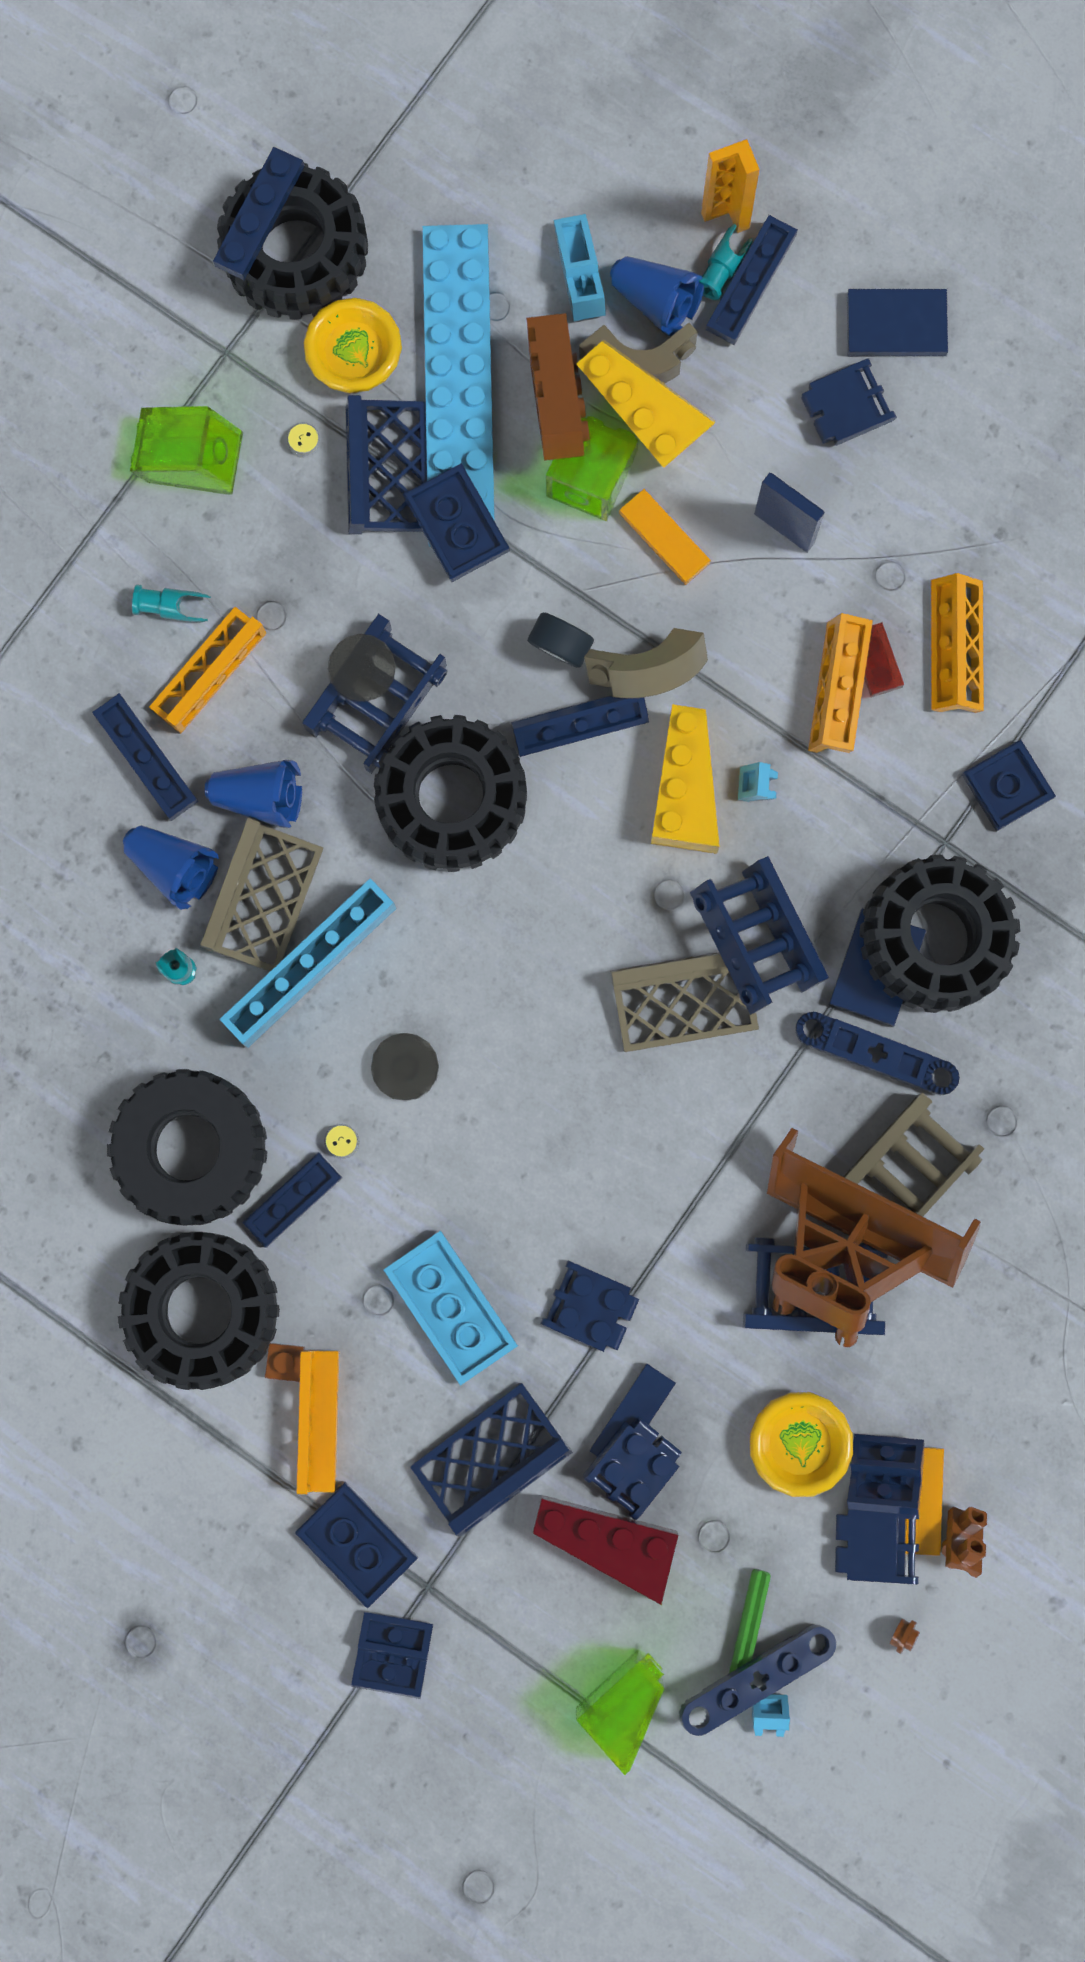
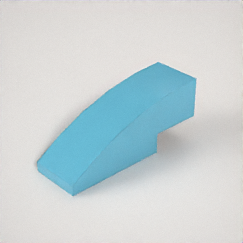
(580, 267)

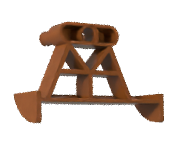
(866, 1219)

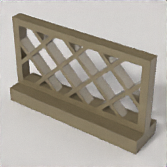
(233, 886)
(670, 972)

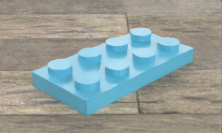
(450, 1307)

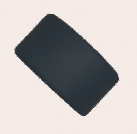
(560, 639)

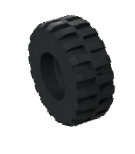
(325, 275)
(443, 744)
(977, 903)
(136, 1139)
(146, 1310)

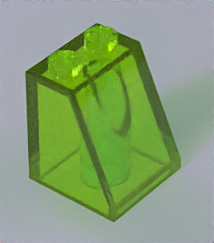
(187, 448)
(594, 480)
(622, 1708)

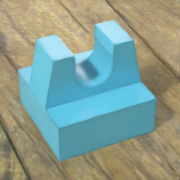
(755, 782)
(771, 1714)

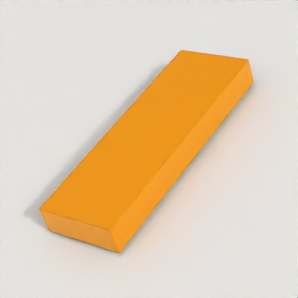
(664, 536)
(930, 1511)

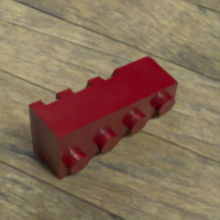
(616, 1545)

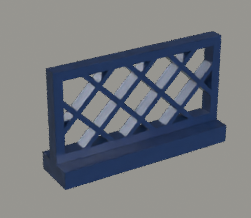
(358, 466)
(510, 1483)

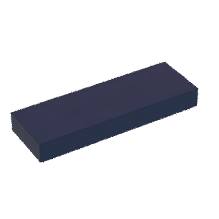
(292, 1200)
(640, 1401)

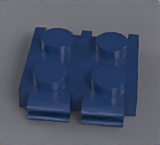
(846, 404)
(591, 1308)
(634, 1466)
(876, 1547)

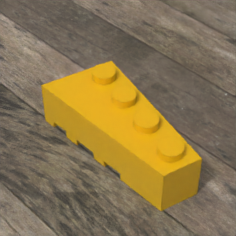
(649, 407)
(686, 790)

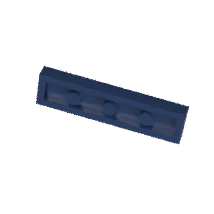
(258, 213)
(751, 279)
(578, 723)
(145, 757)

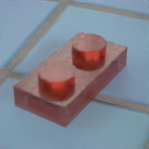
(881, 667)

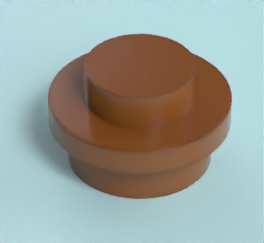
(905, 1636)

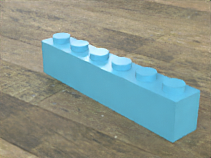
(308, 963)

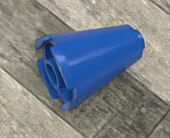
(658, 291)
(258, 791)
(172, 864)

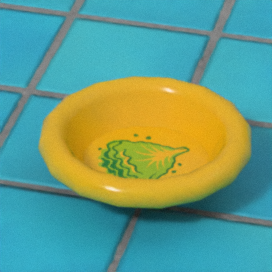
(352, 345)
(801, 1444)

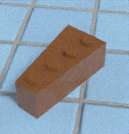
(556, 387)

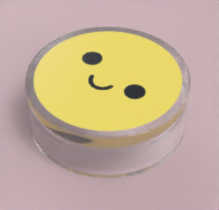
(303, 440)
(341, 1141)

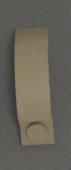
(660, 361)
(652, 671)

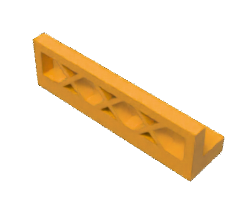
(731, 184)
(952, 641)
(213, 675)
(840, 684)
(318, 1421)

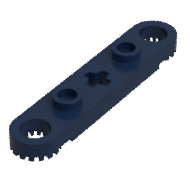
(901, 1061)
(735, 1694)

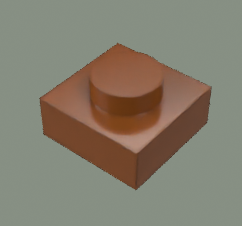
(283, 1362)

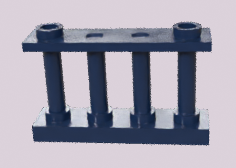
(322, 717)
(783, 922)
(761, 1314)

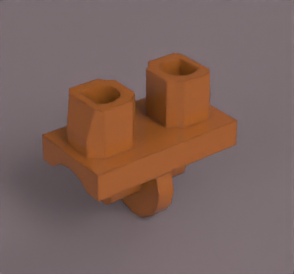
(964, 1540)

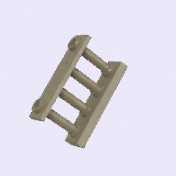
(895, 1140)

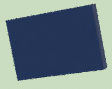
(897, 322)
(788, 512)
(456, 522)
(857, 990)
(356, 1545)

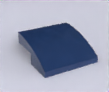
(886, 1474)
(392, 1655)

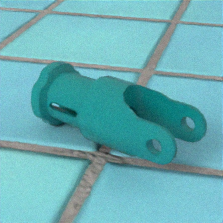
(722, 265)
(163, 602)
(184, 974)

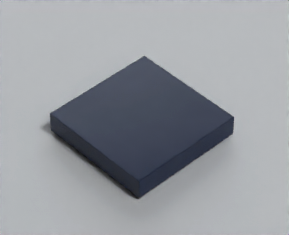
(1008, 785)

